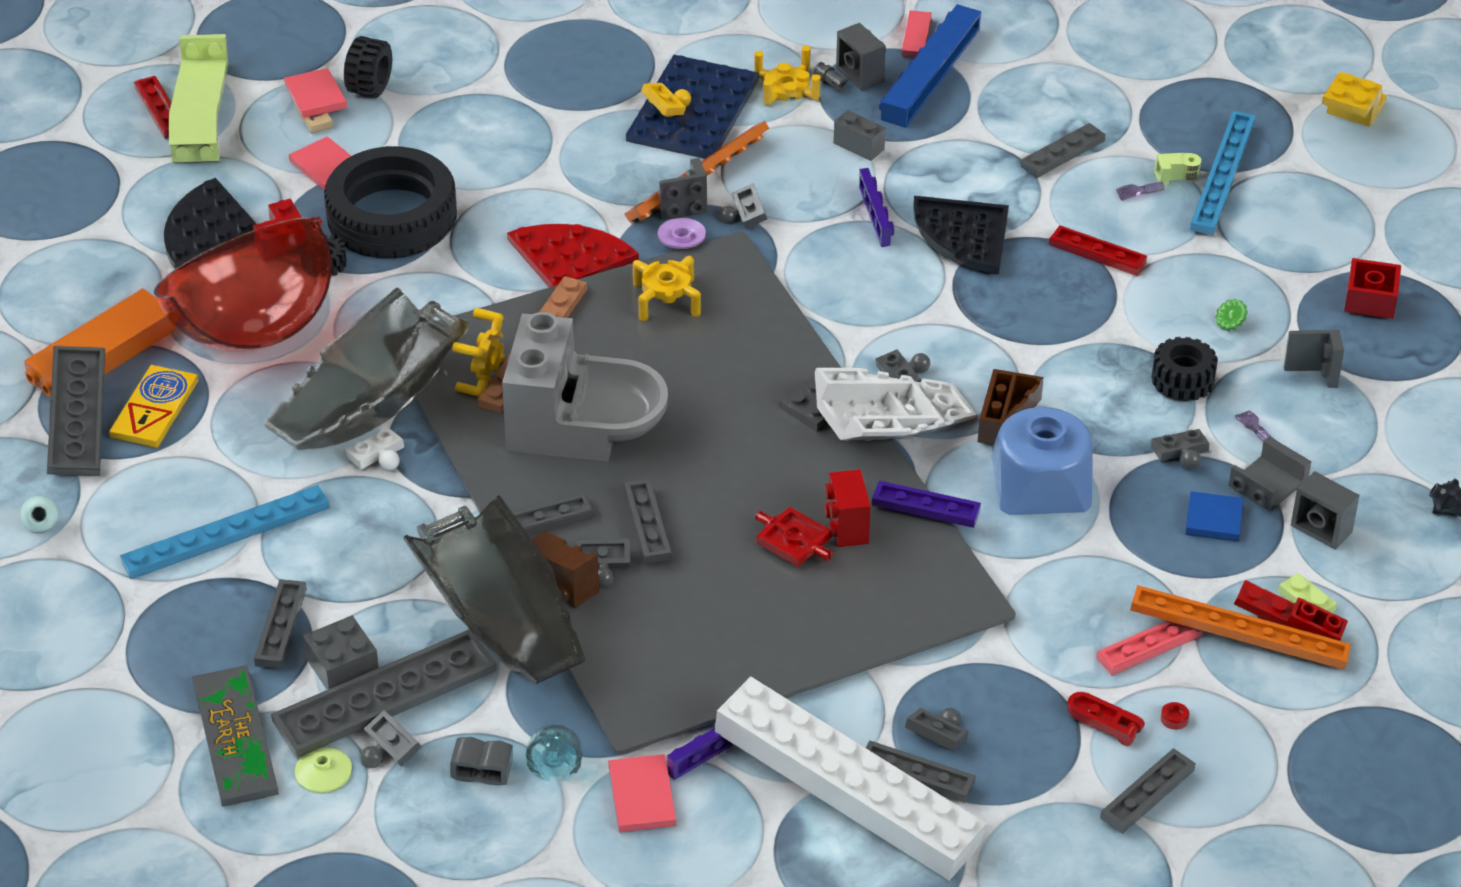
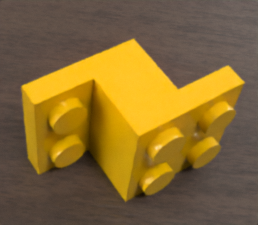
(1354, 99)

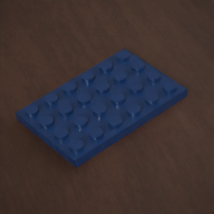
(715, 104)

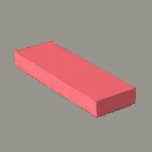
(916, 32)

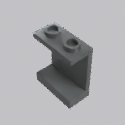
(1272, 475)

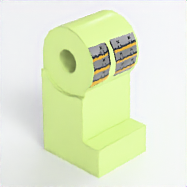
(1177, 167)

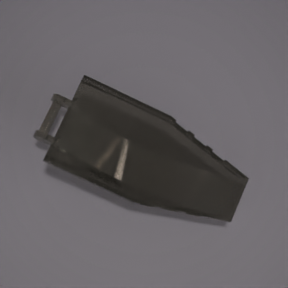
(367, 373)
(500, 589)

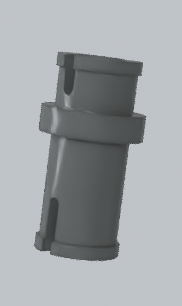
(830, 76)

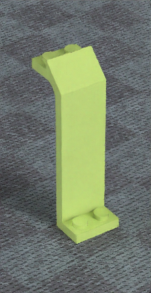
(198, 98)

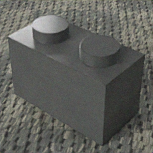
(859, 135)

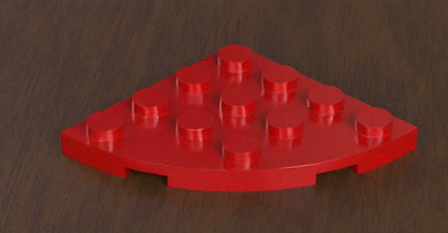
(570, 251)

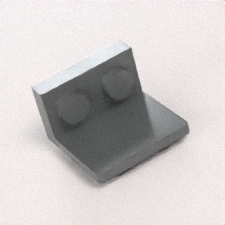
(684, 194)
(1315, 352)

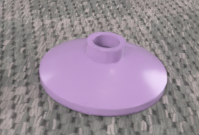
(681, 233)

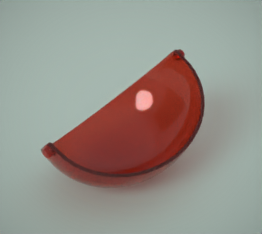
(250, 287)

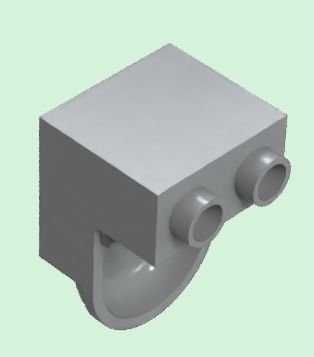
(610, 402)

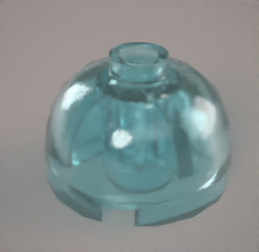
(554, 752)

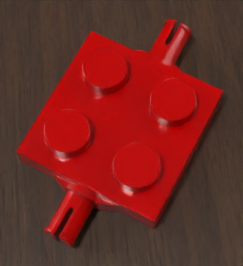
(793, 536)

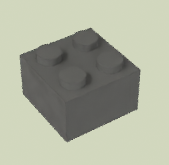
(860, 56)
(1325, 510)
(340, 652)

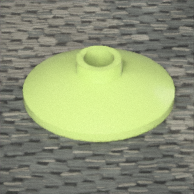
(323, 770)

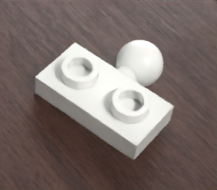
(379, 448)

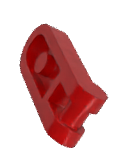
(1105, 717)

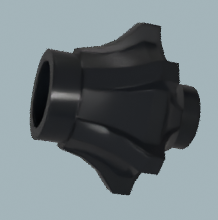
(1446, 498)

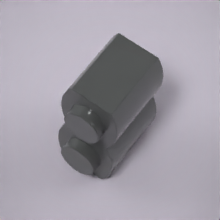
(481, 761)

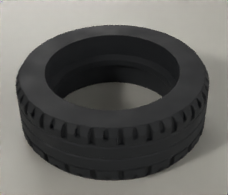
(398, 233)

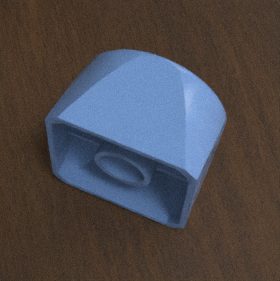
(1043, 463)

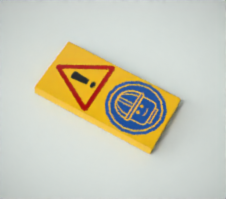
(154, 406)

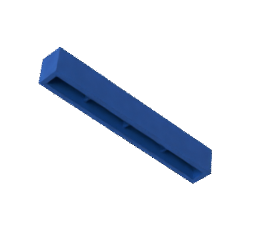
(930, 66)

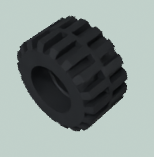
(368, 66)
(1184, 368)

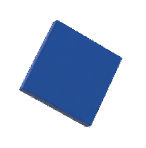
(1214, 516)

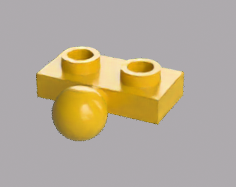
(665, 100)

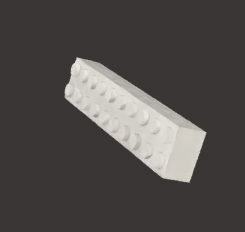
(850, 778)

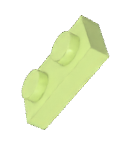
(1300, 587)

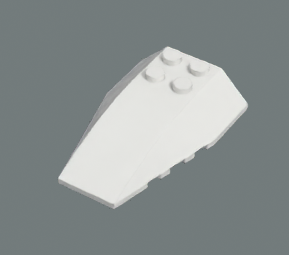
(886, 407)

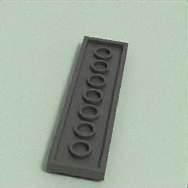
(388, 688)

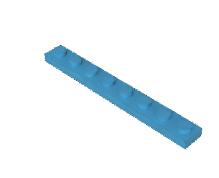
(1222, 173)
(224, 532)

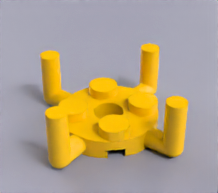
(795, 79)
(654, 284)
(486, 355)

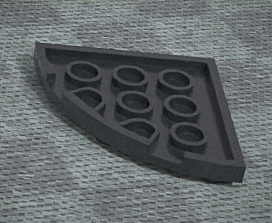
(203, 221)
(963, 230)

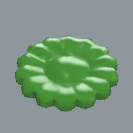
(1231, 314)

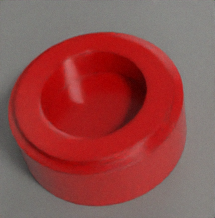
(1174, 715)

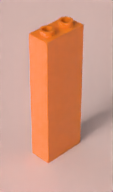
(121, 330)

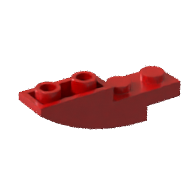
(1297, 615)

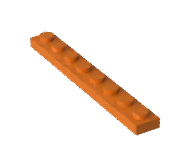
(721, 156)
(1240, 627)

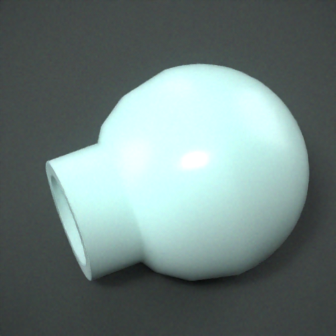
(39, 513)

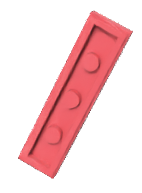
(1145, 646)

